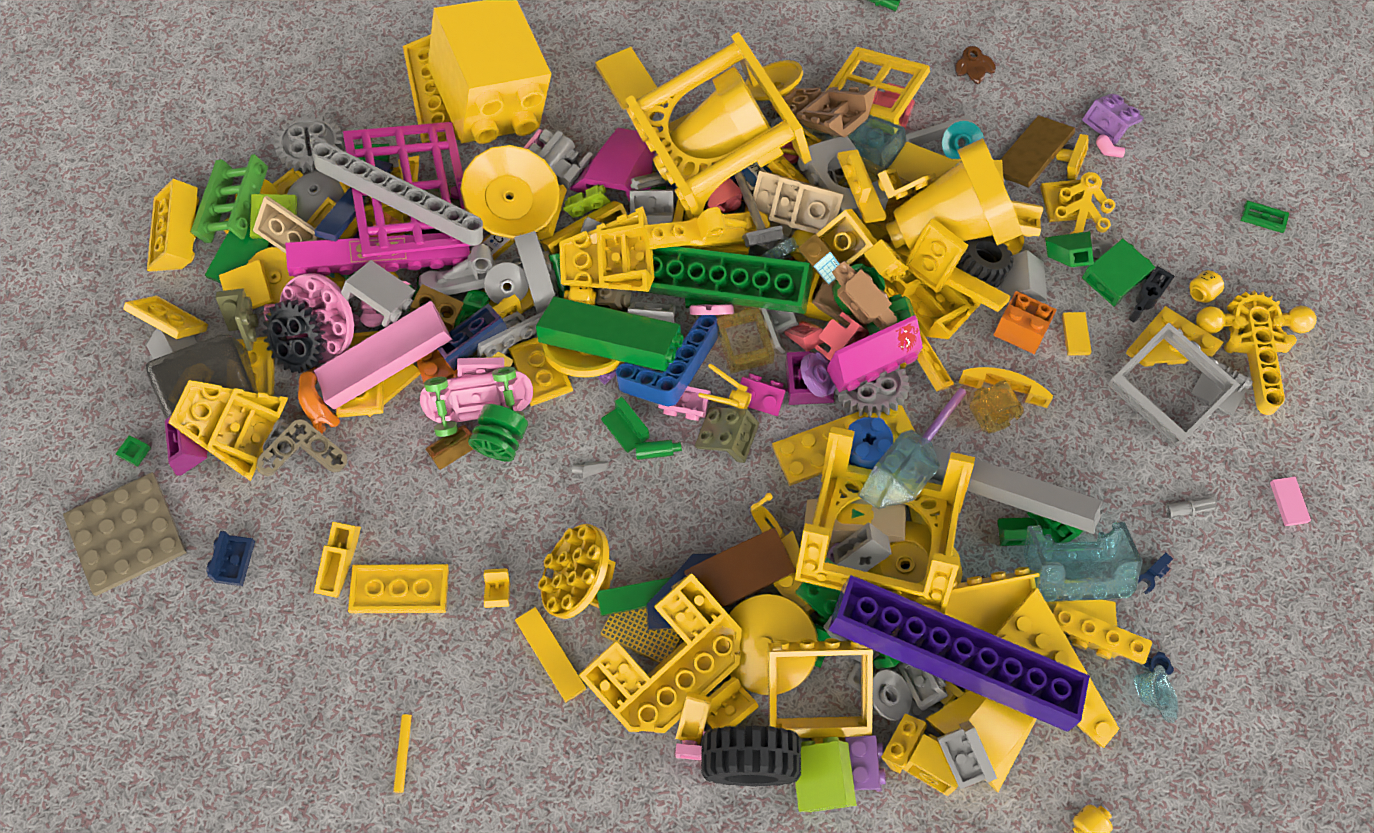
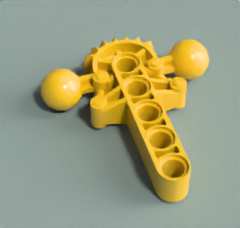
(1268, 330)

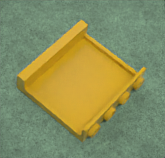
(990, 600)

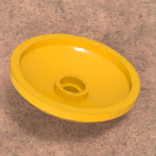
(783, 74)

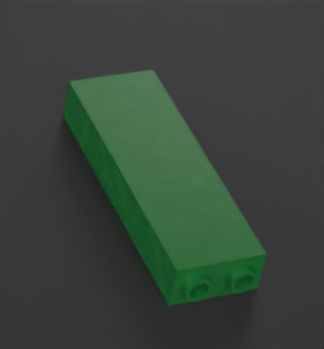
(609, 333)

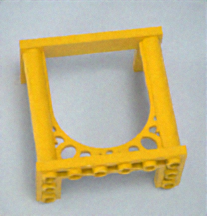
(699, 186)
(945, 499)

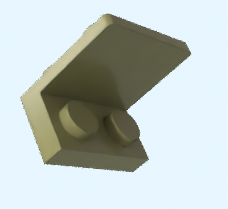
(238, 314)
(728, 431)

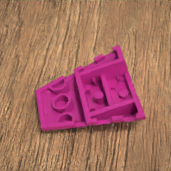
(617, 163)

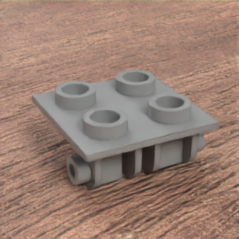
(1208, 391)

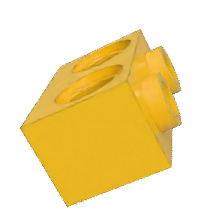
(886, 261)

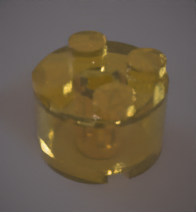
(995, 407)

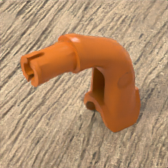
(313, 404)

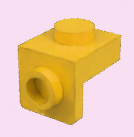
(496, 588)

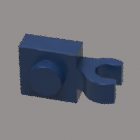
(1158, 569)

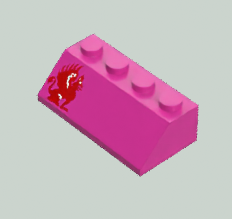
(875, 355)

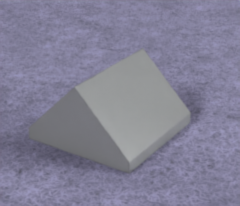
(1026, 277)
(163, 344)

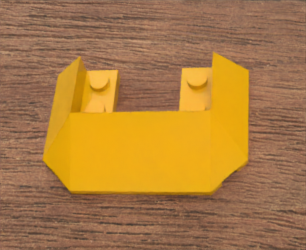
(696, 666)

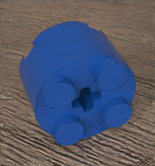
(870, 441)

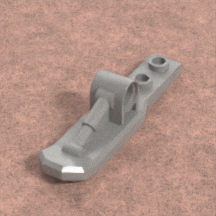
(470, 273)

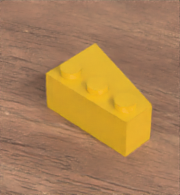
(788, 586)

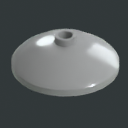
(310, 201)

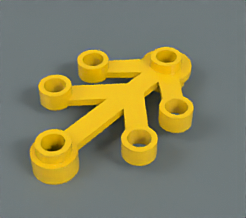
(1085, 204)

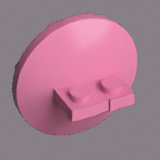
(332, 310)

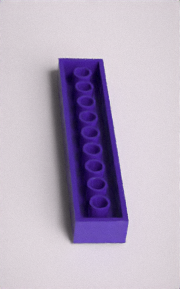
(960, 653)

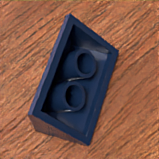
(470, 333)

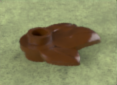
(974, 67)

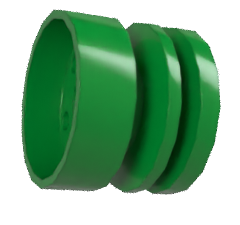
(498, 432)

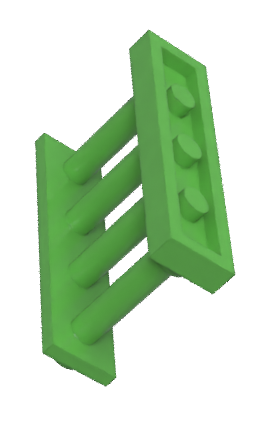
(216, 194)

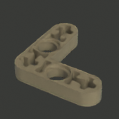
(304, 442)

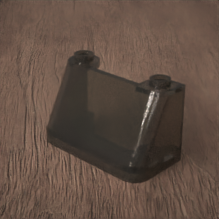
(212, 361)

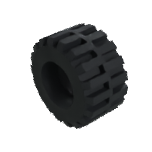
(986, 260)

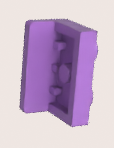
(865, 762)

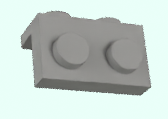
(924, 686)

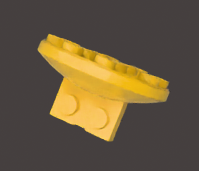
(580, 571)

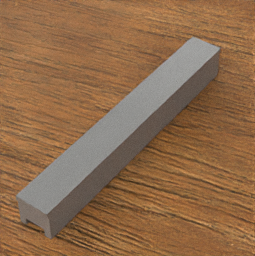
(1028, 493)

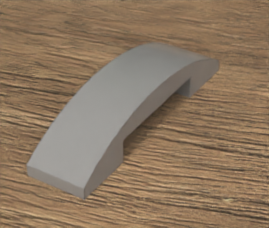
(535, 270)

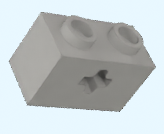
(862, 549)

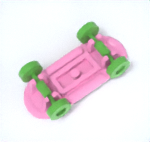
(464, 397)

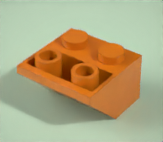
(1025, 322)

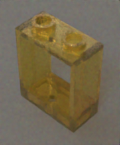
(749, 359)

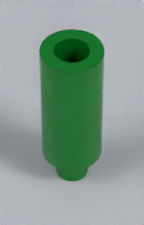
(656, 449)

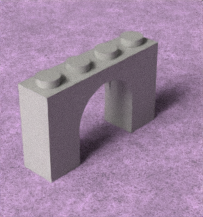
(825, 160)

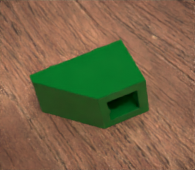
(1071, 249)

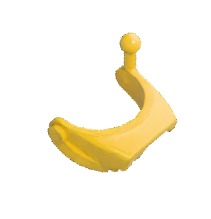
(760, 515)

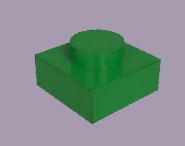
(133, 451)

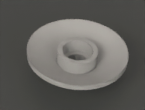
(505, 273)
(890, 695)

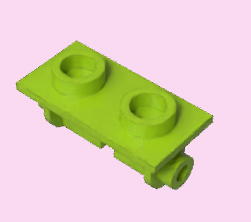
(578, 205)

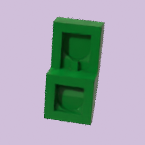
(472, 303)

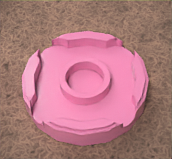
(706, 309)

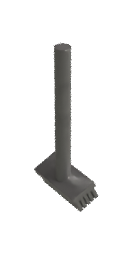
(762, 234)

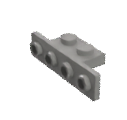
(776, 323)
(517, 330)

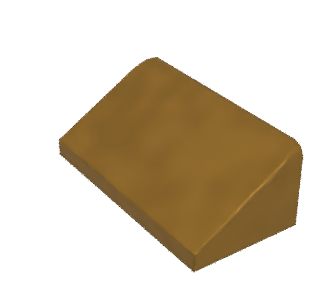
(450, 447)

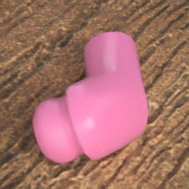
(1107, 148)

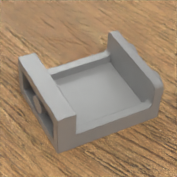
(380, 291)

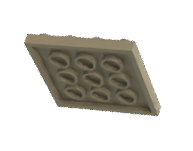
(124, 534)

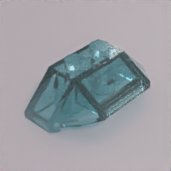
(901, 471)

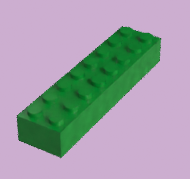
(732, 278)

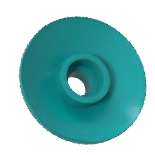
(959, 130)

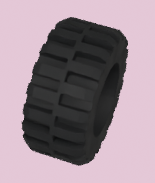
(751, 756)

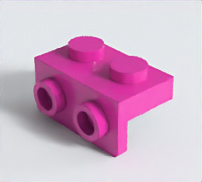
(765, 396)

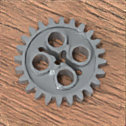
(292, 143)
(878, 395)

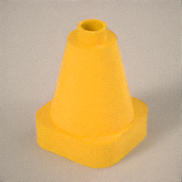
(721, 123)
(964, 200)

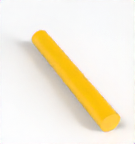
(402, 753)

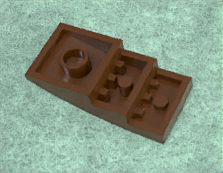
(744, 568)

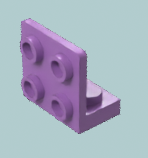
(1111, 116)

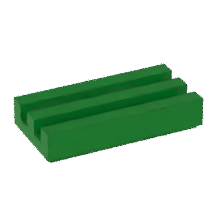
(1264, 219)

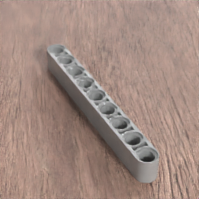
(398, 194)

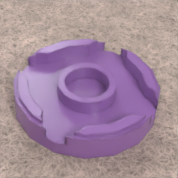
(815, 375)

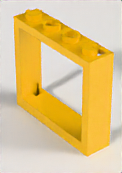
(822, 726)

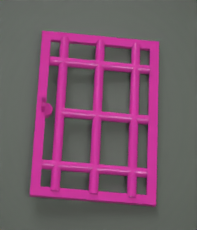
(402, 149)

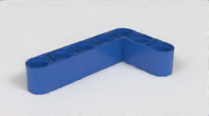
(669, 386)

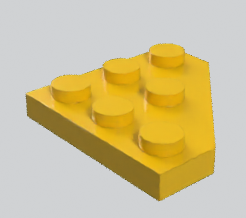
(1164, 351)

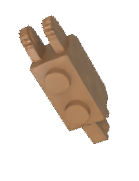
(863, 297)

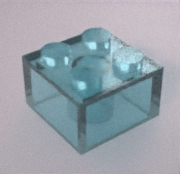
(879, 140)

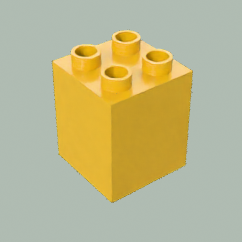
(488, 69)

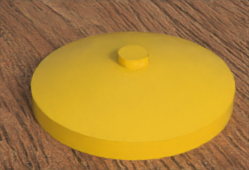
(578, 363)
(762, 622)

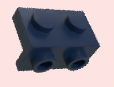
(230, 559)

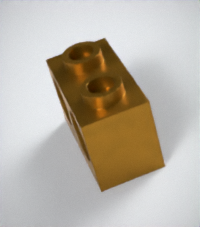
(442, 303)

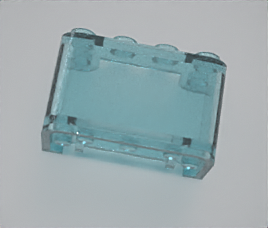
(1084, 569)

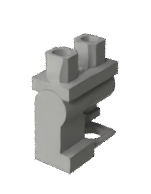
(556, 152)

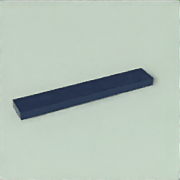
(344, 211)

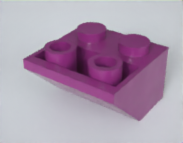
(797, 390)
(182, 451)

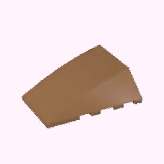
(831, 110)

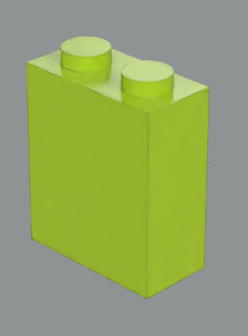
(825, 776)

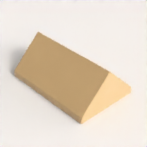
(281, 226)

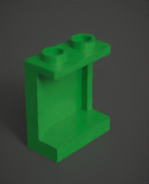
(1118, 272)

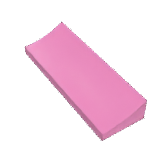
(382, 355)

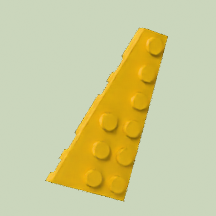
(1037, 630)

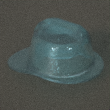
(1158, 692)

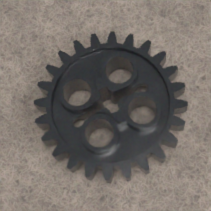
(291, 319)

